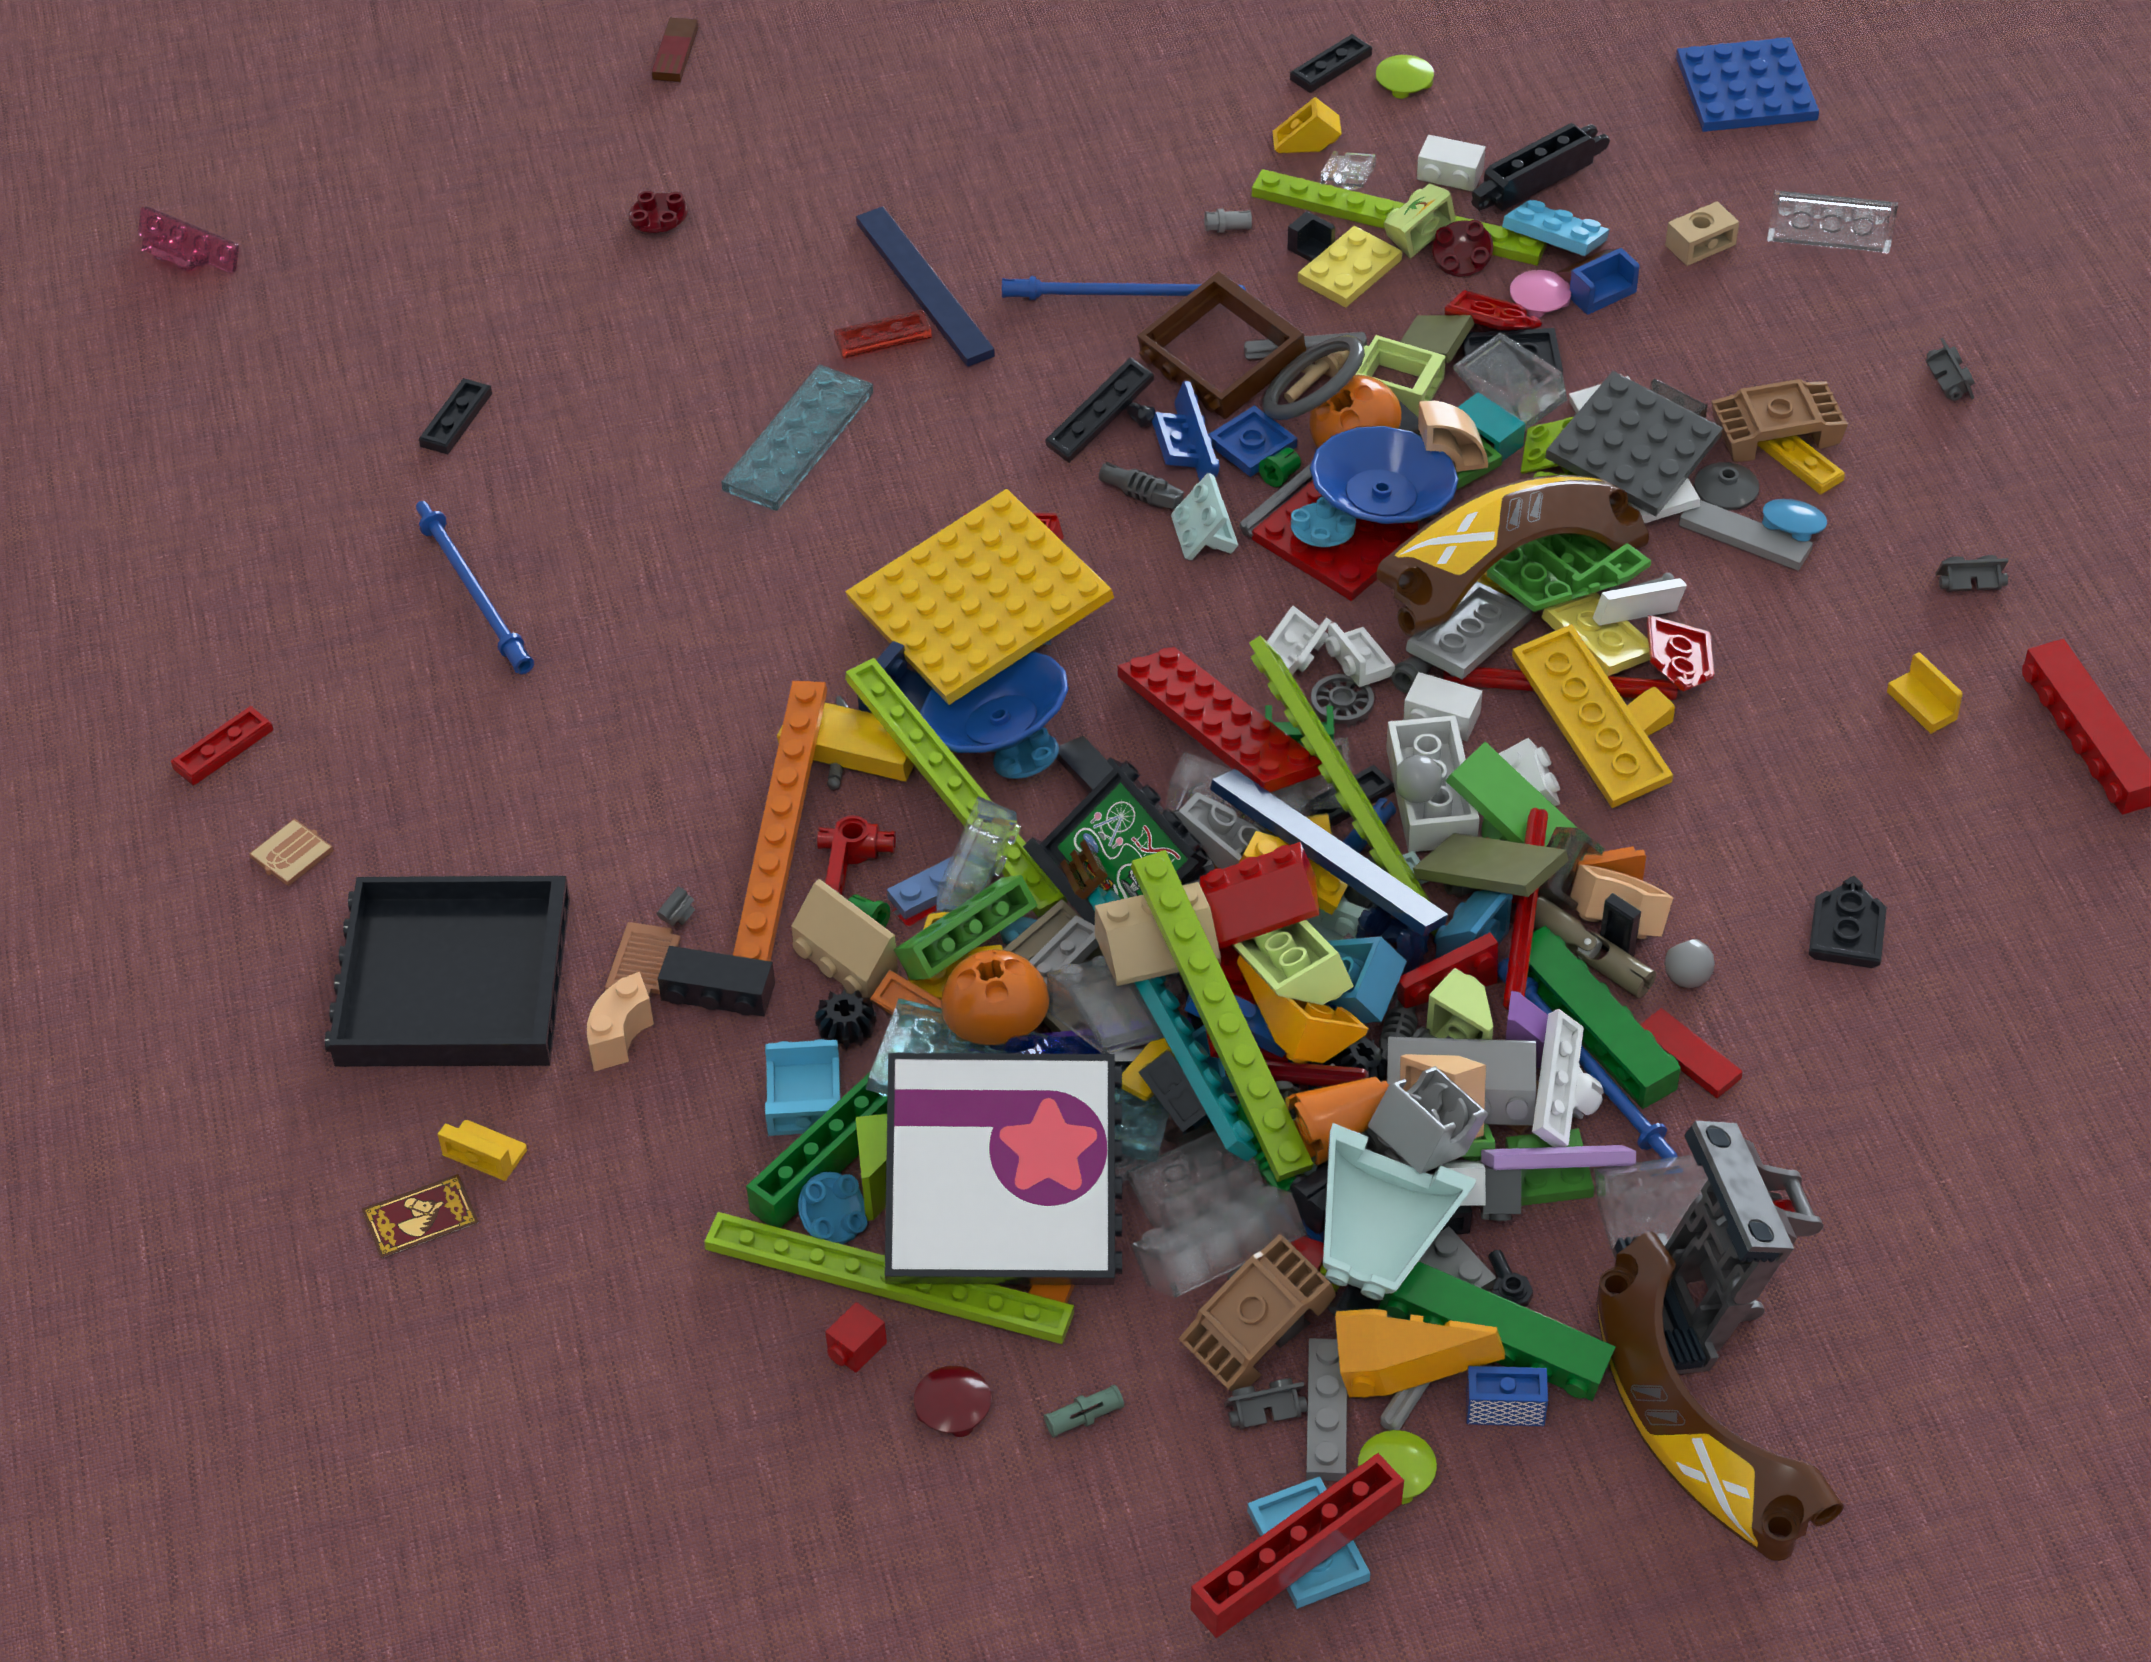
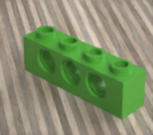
(965, 927)

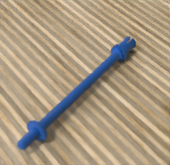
(1035, 288)
(510, 644)
(1651, 1135)

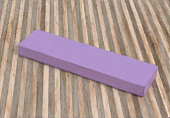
(1558, 1157)

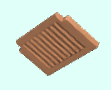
(642, 951)

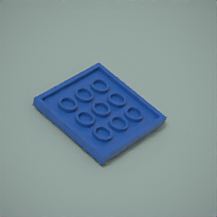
(1747, 84)

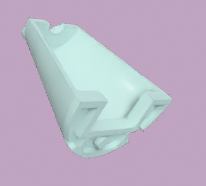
(1381, 1214)

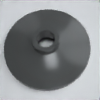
(1727, 485)

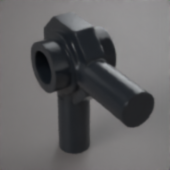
(1508, 1284)

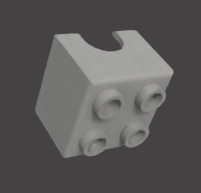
(1428, 1122)

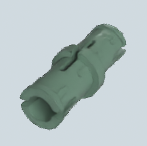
(1060, 1420)

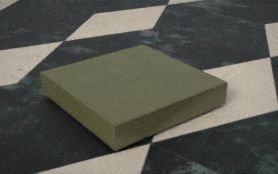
(1439, 333)

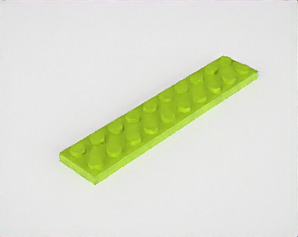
(1333, 766)

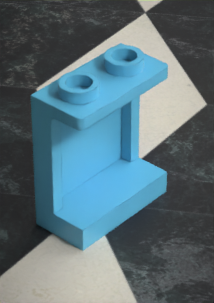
(800, 1084)

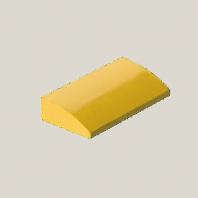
(859, 743)

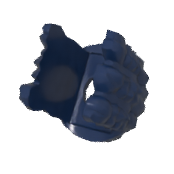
(1410, 944)

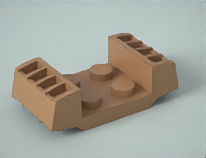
(1776, 413)
(1255, 1312)

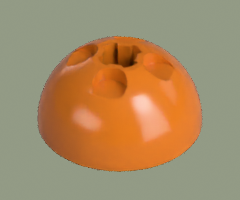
(1358, 404)
(994, 997)

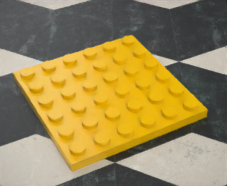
(979, 595)

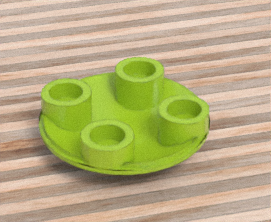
(1404, 75)
(1407, 1456)

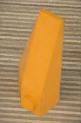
(1302, 1027)
(1395, 1354)

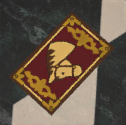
(419, 1215)

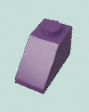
(1526, 1023)

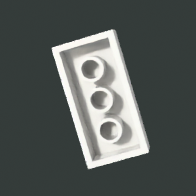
(1447, 813)

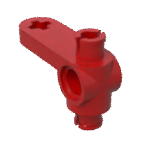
(852, 843)

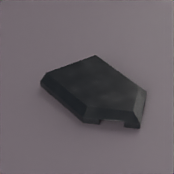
(1848, 926)

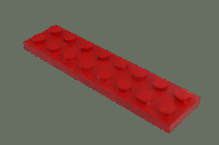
(1219, 719)

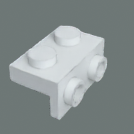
(1296, 638)
(1358, 655)
(1533, 766)

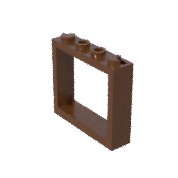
(1245, 306)

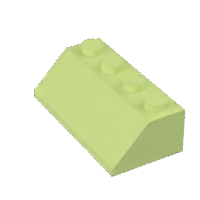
(1297, 963)

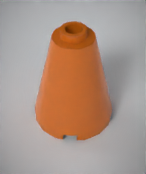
(1342, 1104)

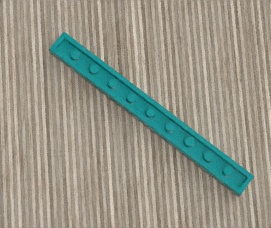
(1191, 1057)

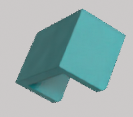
(1495, 424)

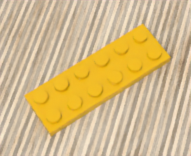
(1592, 716)

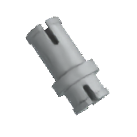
(1227, 220)

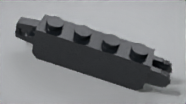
(1538, 166)

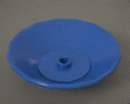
(1383, 475)
(1001, 709)

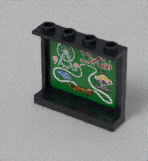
(1122, 826)

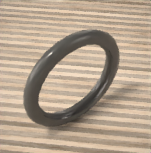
(1332, 387)

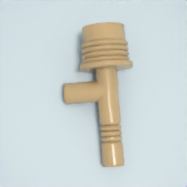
(1327, 365)

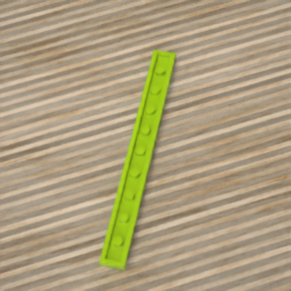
(1374, 210)
(942, 769)
(1222, 1016)
(866, 1272)

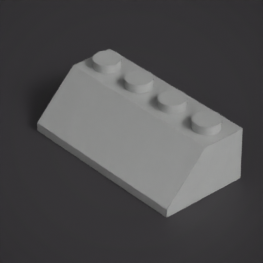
(1509, 1071)

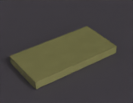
(1491, 864)

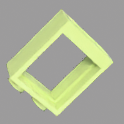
(1407, 359)

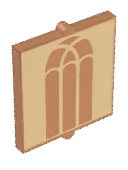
(291, 852)

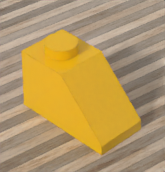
(1308, 129)

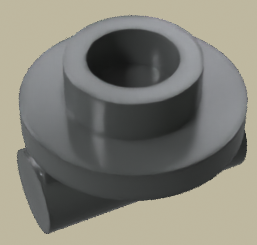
(677, 907)

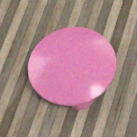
(1540, 292)

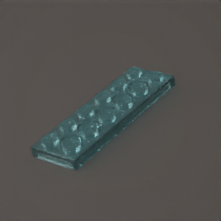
(797, 437)

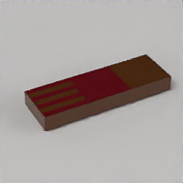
(675, 49)

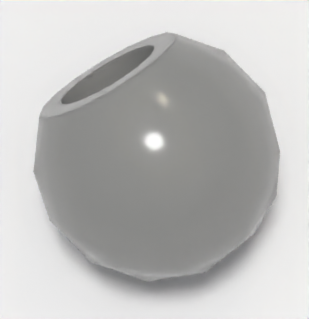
(1418, 778)
(1689, 963)

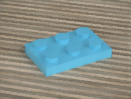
(1556, 227)
(1333, 1575)

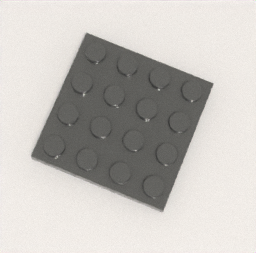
(1634, 442)

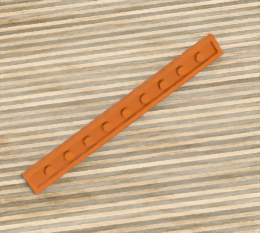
(780, 821)

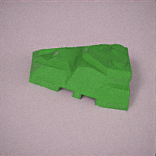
(1564, 569)

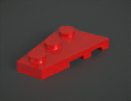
(1475, 958)

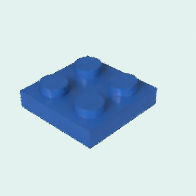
(1251, 439)

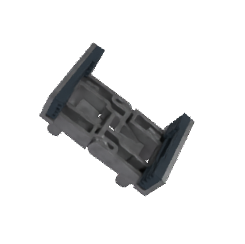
(1731, 1240)

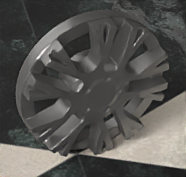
(1342, 699)

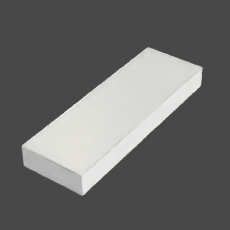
(1639, 601)

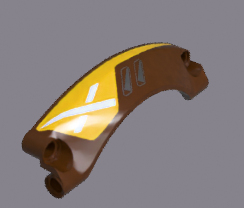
(1455, 549)
(1724, 1474)

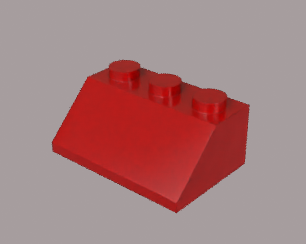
(1261, 894)

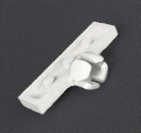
(1562, 1084)

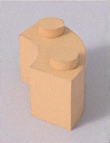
(1453, 432)
(1596, 884)
(616, 1020)

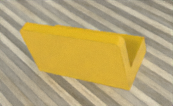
(1927, 694)
(481, 1148)

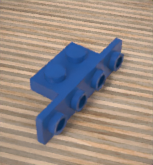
(1184, 435)

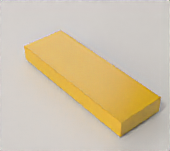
(1804, 462)

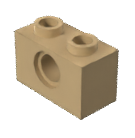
(1702, 233)

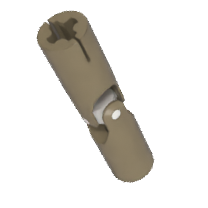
(1616, 965)

